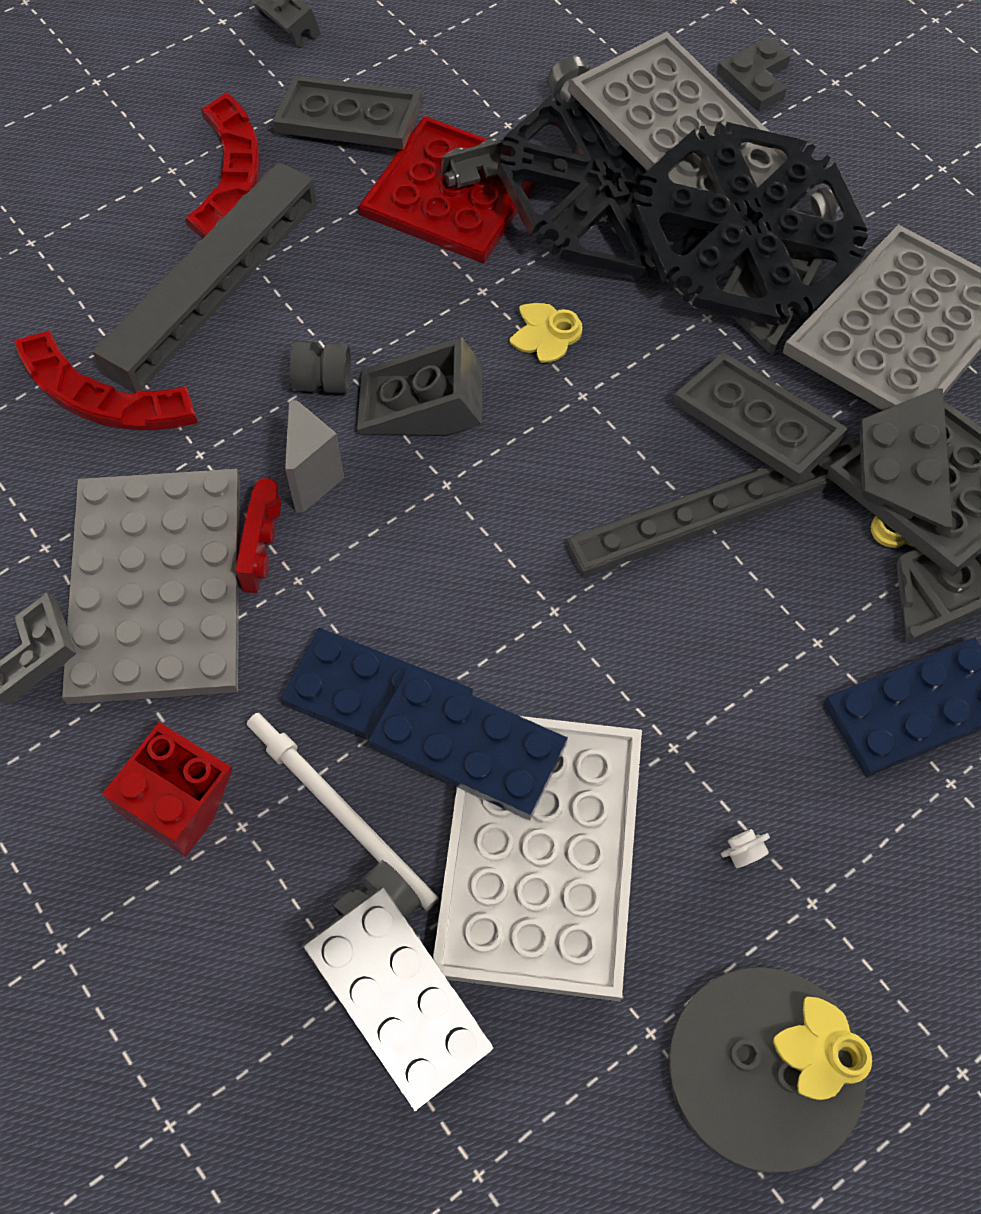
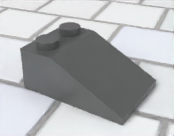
(423, 392)

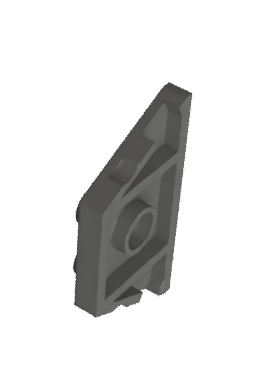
(744, 284)
(908, 460)
(933, 597)

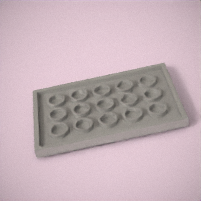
(657, 98)
(896, 323)
(154, 587)

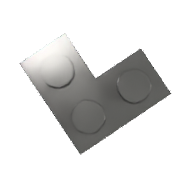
(752, 70)
(43, 648)

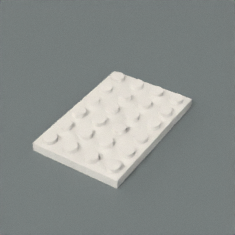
(548, 894)

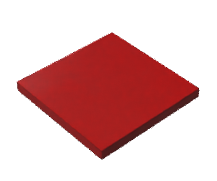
(421, 204)

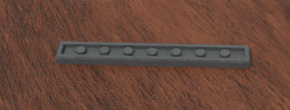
(696, 515)

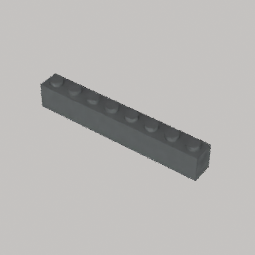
(205, 278)

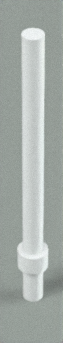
(284, 751)

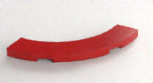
(240, 163)
(98, 400)

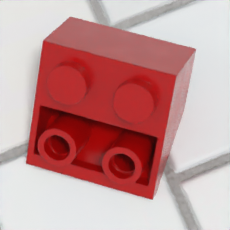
(170, 789)

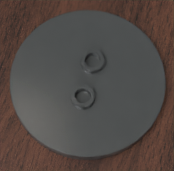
(737, 1086)

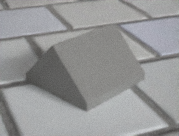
(311, 457)

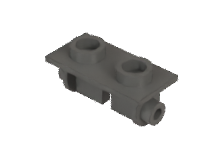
(462, 164)

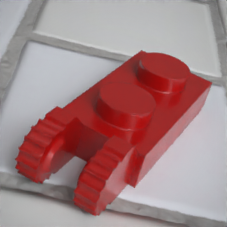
(257, 532)

